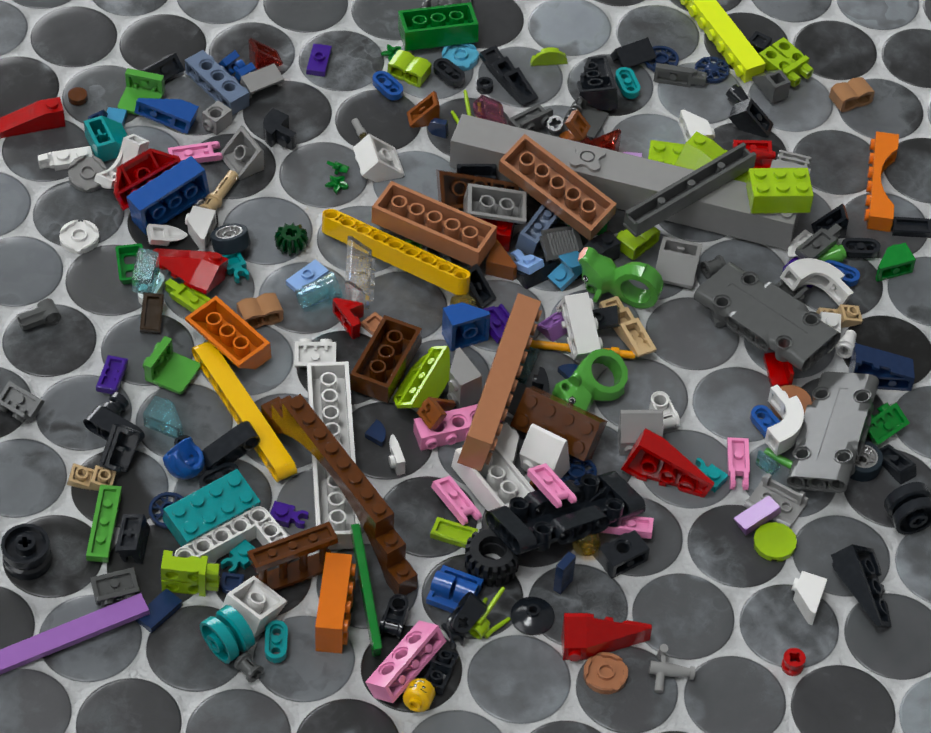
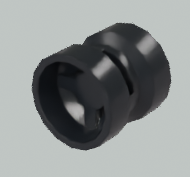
(117, 403)

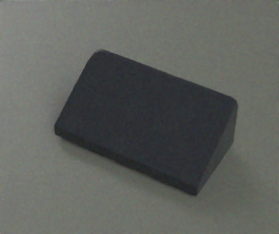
(538, 276)

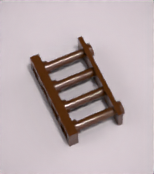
(288, 549)

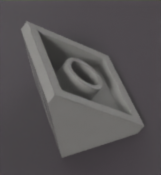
(243, 154)

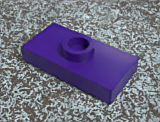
(319, 60)
(112, 374)

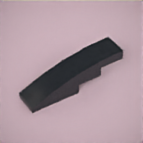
(509, 78)

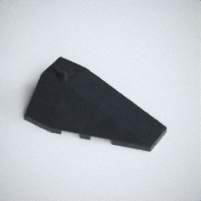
(598, 84)
(860, 572)

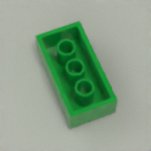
(438, 26)

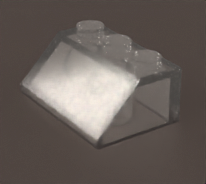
(358, 272)

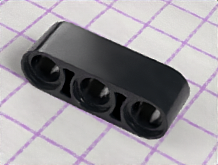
(101, 422)
(231, 445)

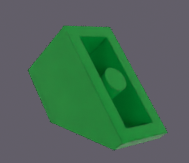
(896, 262)

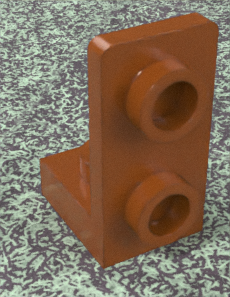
(577, 127)
(433, 411)

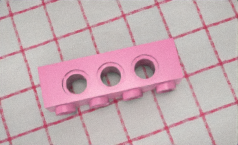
(450, 431)
(405, 661)

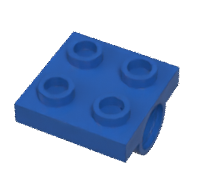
(450, 587)

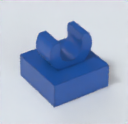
(229, 61)
(242, 69)

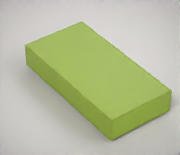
(451, 532)

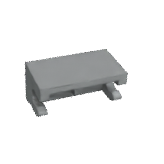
(262, 79)

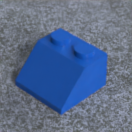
(464, 325)

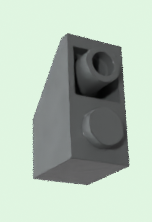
(773, 85)

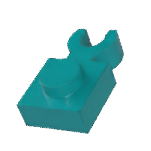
(237, 265)
(714, 473)
(238, 557)

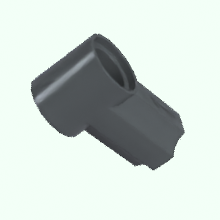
(45, 312)

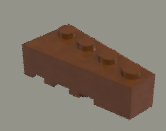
(453, 186)

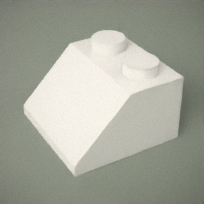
(377, 159)
(544, 447)
(255, 603)

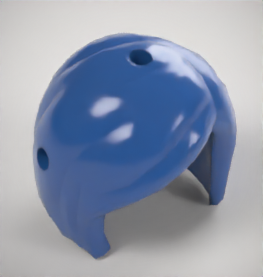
(184, 460)

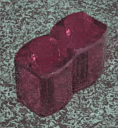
(489, 109)

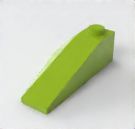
(700, 151)

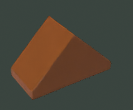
(424, 111)
(500, 263)

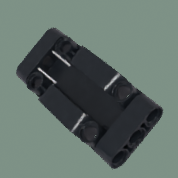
(537, 523)

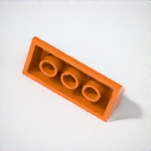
(230, 334)

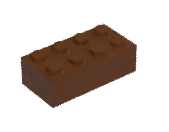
(385, 359)
(562, 418)

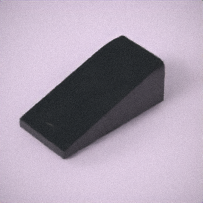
(897, 464)

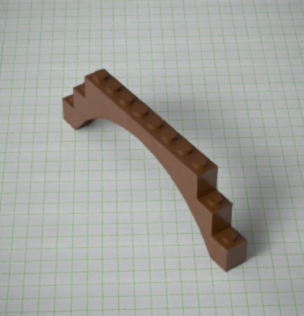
(299, 421)

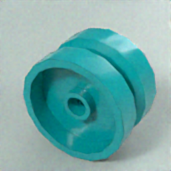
(227, 634)

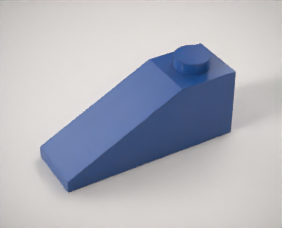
(169, 112)

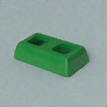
(126, 251)

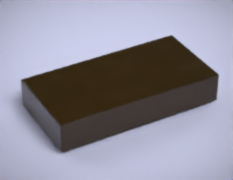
(151, 313)

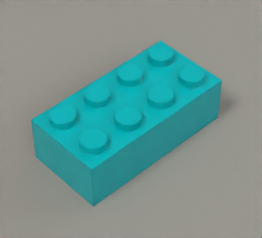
(209, 507)

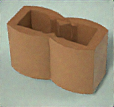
(851, 94)
(260, 310)

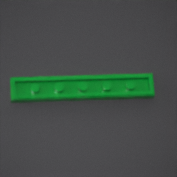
(366, 590)

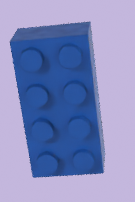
(168, 194)

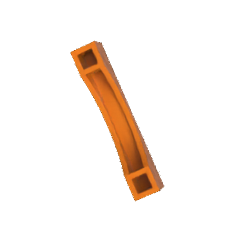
(880, 208)

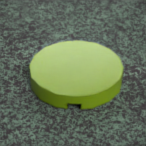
(774, 541)

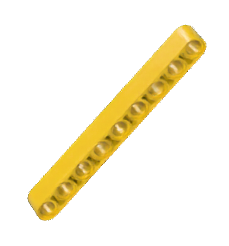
(397, 252)
(244, 409)

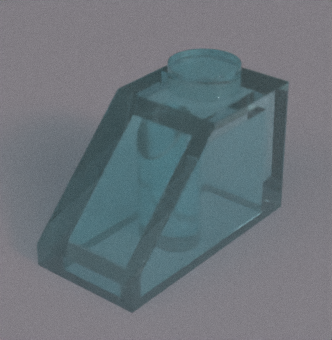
(163, 417)

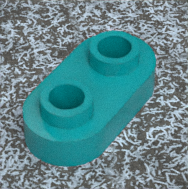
(627, 82)
(276, 643)

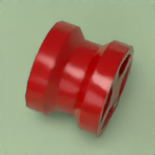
(795, 667)

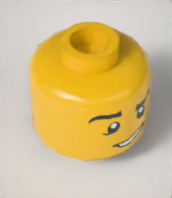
(419, 695)

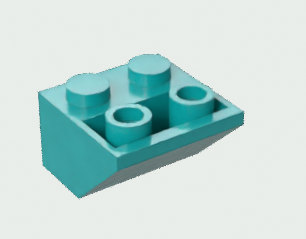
(104, 137)

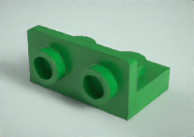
(886, 422)

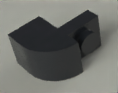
(277, 130)

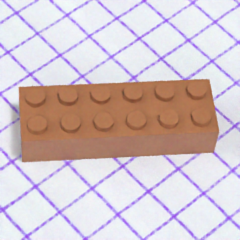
(557, 187)
(434, 224)

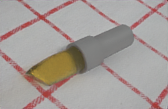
(360, 131)

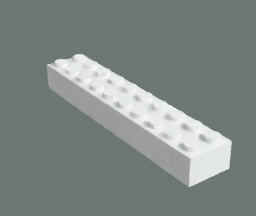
(331, 400)

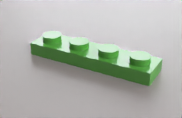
(104, 523)

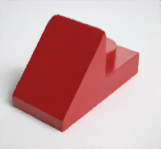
(348, 314)

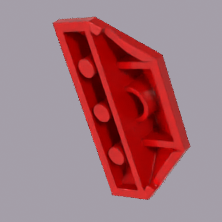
(139, 171)

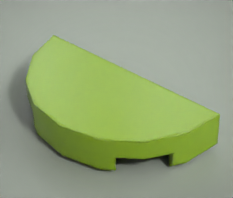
(549, 56)

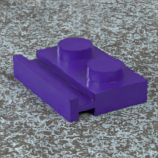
(498, 321)

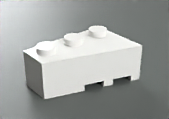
(580, 324)

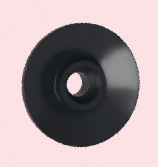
(532, 623)

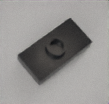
(607, 317)

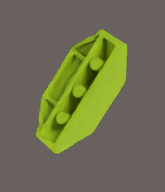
(425, 378)

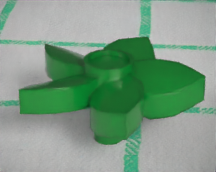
(391, 51)
(338, 166)
(337, 183)

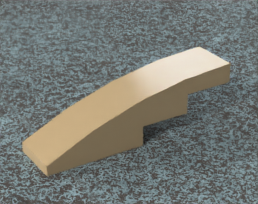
(630, 329)

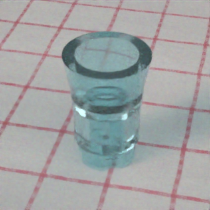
(319, 291)

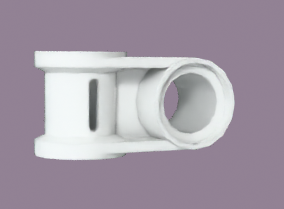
(670, 415)

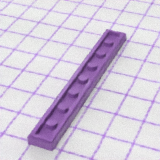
(72, 632)

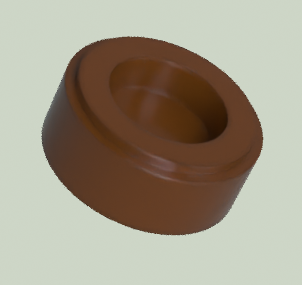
(77, 96)

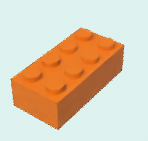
(335, 603)

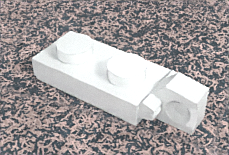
(61, 159)

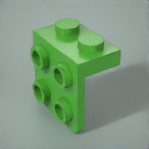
(140, 85)
(169, 368)

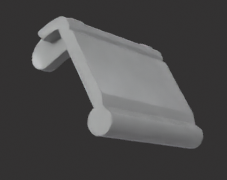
(790, 501)

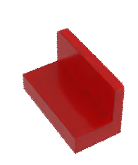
(777, 371)

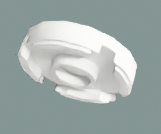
(79, 236)

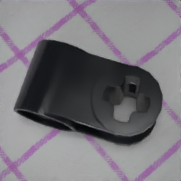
(468, 611)
(394, 619)

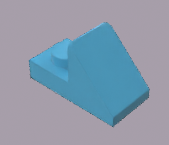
(566, 271)

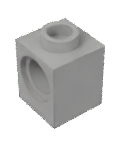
(217, 117)

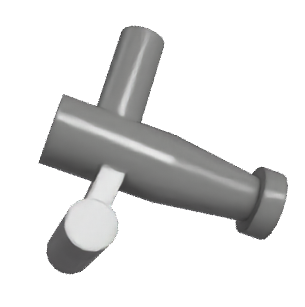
(664, 669)

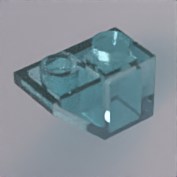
(146, 271)

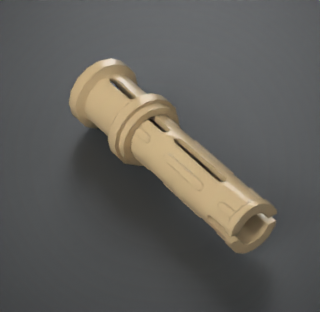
(214, 199)

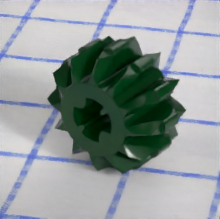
(291, 239)

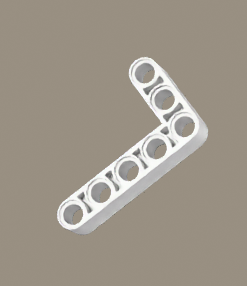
(231, 535)

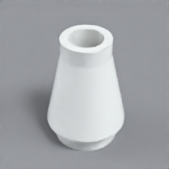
(846, 344)

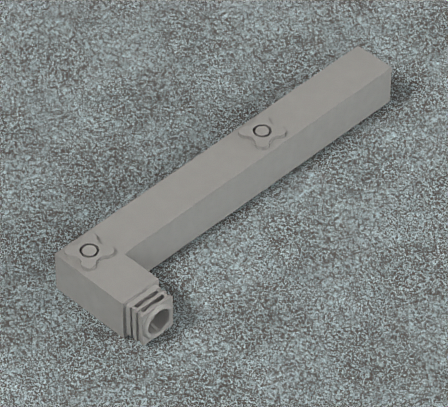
(634, 179)

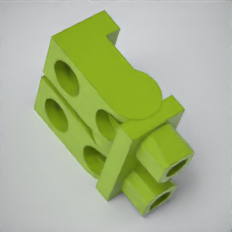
(787, 59)
(189, 574)

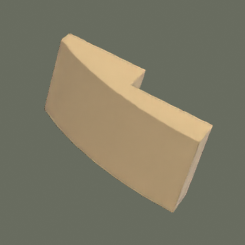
(849, 314)
(90, 478)

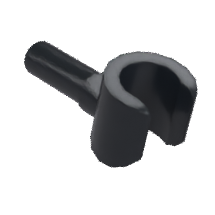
(452, 637)

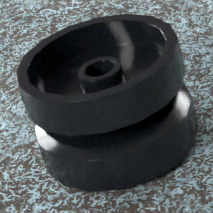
(909, 507)
(26, 551)

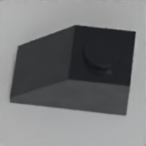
(750, 118)

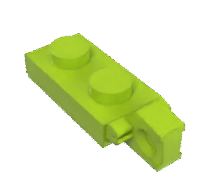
(185, 296)

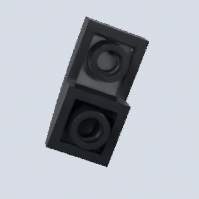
(541, 380)
(441, 669)

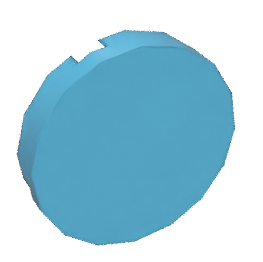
(462, 60)

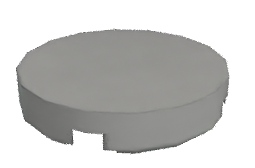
(83, 172)

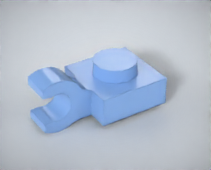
(528, 263)

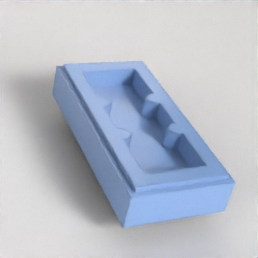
(306, 275)

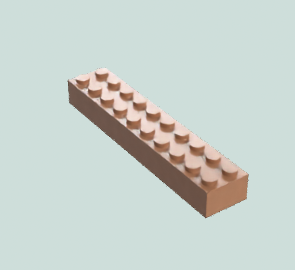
(500, 382)

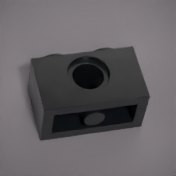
(634, 553)

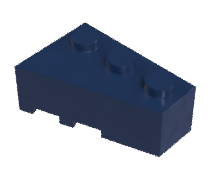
(892, 370)

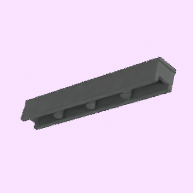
(688, 189)

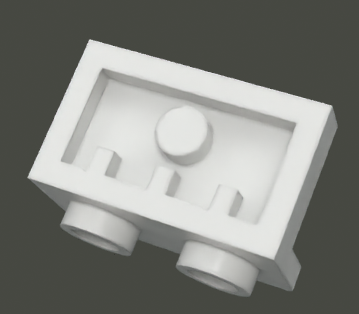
(314, 352)

